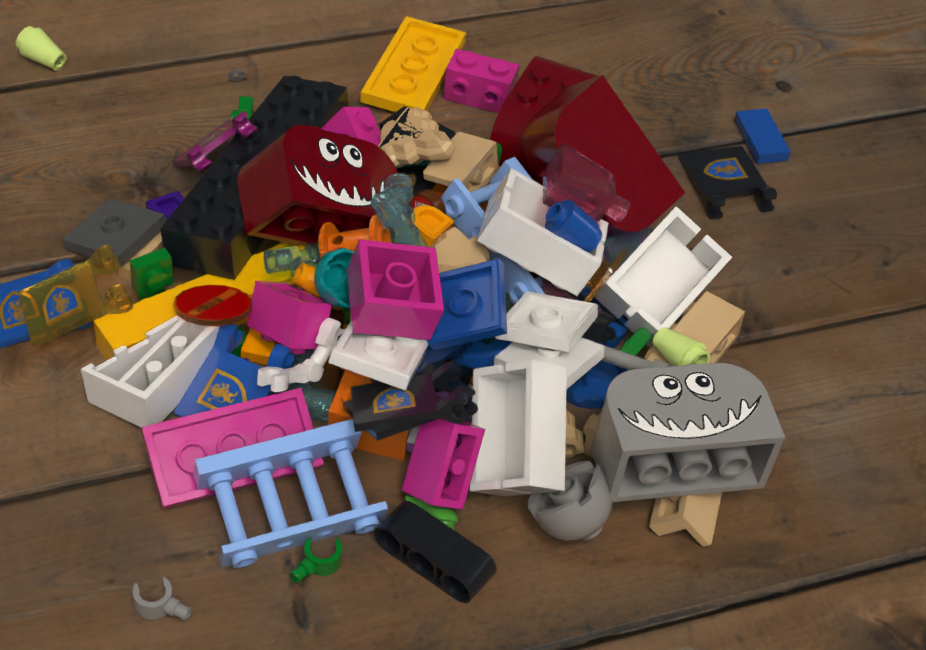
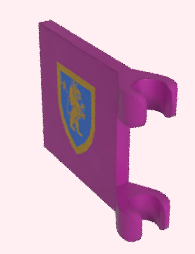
(196, 154)

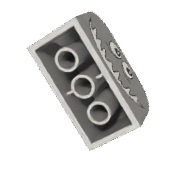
(686, 432)

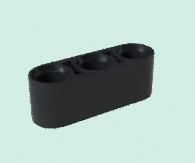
(435, 551)

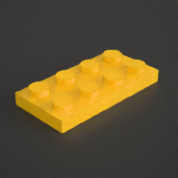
(412, 66)

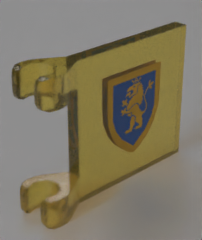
(72, 298)

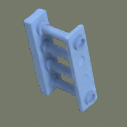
(468, 217)
(299, 453)

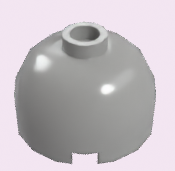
(579, 509)

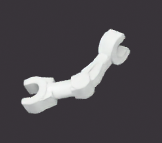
(311, 368)

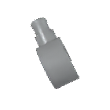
(162, 607)

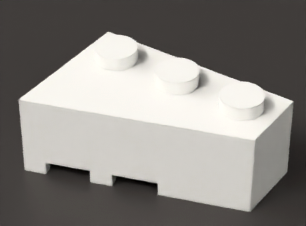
(151, 376)

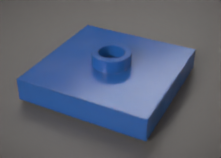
(472, 304)

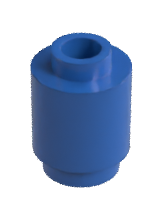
(573, 225)

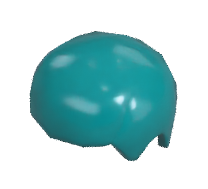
(332, 277)

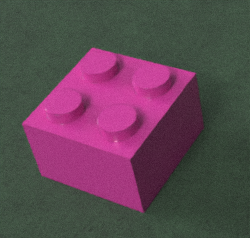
(394, 290)

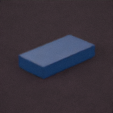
(762, 136)

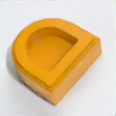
(431, 223)

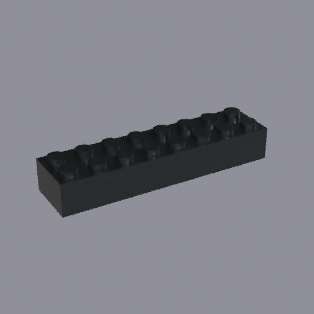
(208, 225)

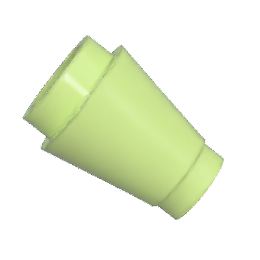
(39, 47)
(680, 349)

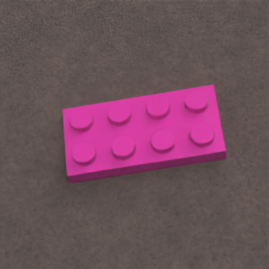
(179, 441)

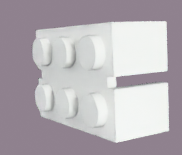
(517, 230)
(662, 275)
(524, 428)

